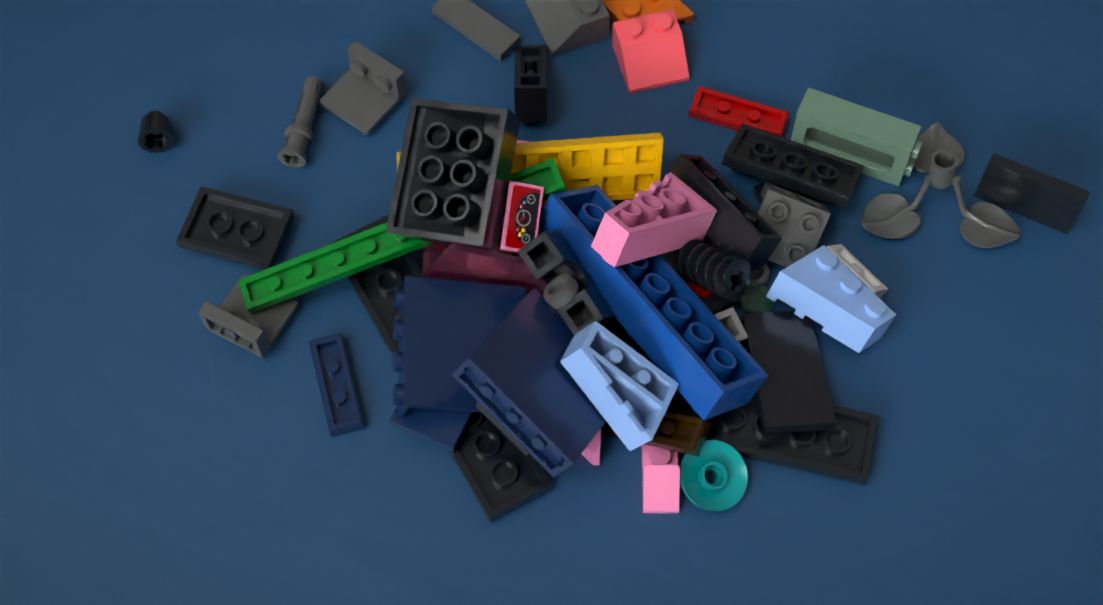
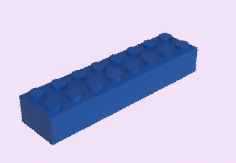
(658, 311)

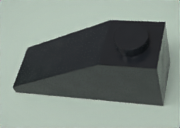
(530, 84)

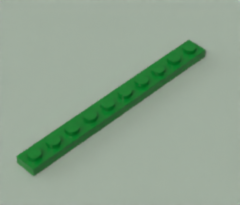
(358, 252)

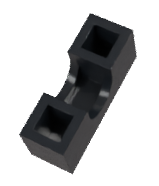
(550, 257)

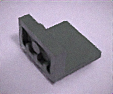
(366, 90)
(795, 220)
(250, 331)

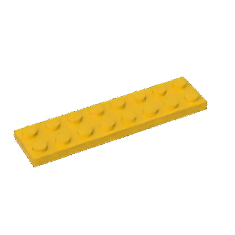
(614, 163)

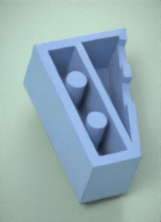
(834, 298)
(619, 383)

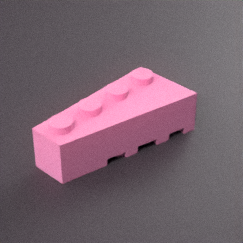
(653, 222)

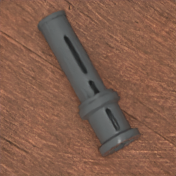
(299, 133)

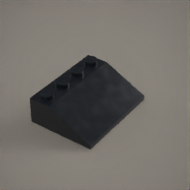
(453, 173)

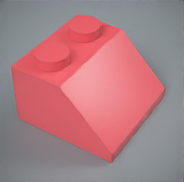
(650, 51)

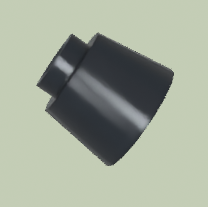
(155, 132)

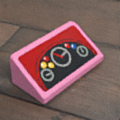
(521, 215)

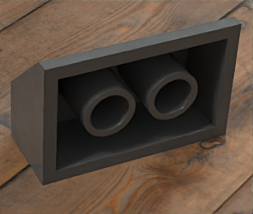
(569, 23)

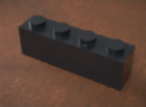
(736, 224)

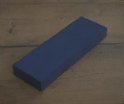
(336, 385)

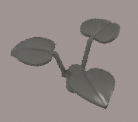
(941, 157)

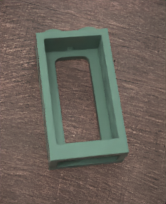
(858, 134)

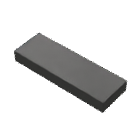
(477, 26)

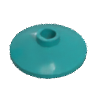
(728, 473)

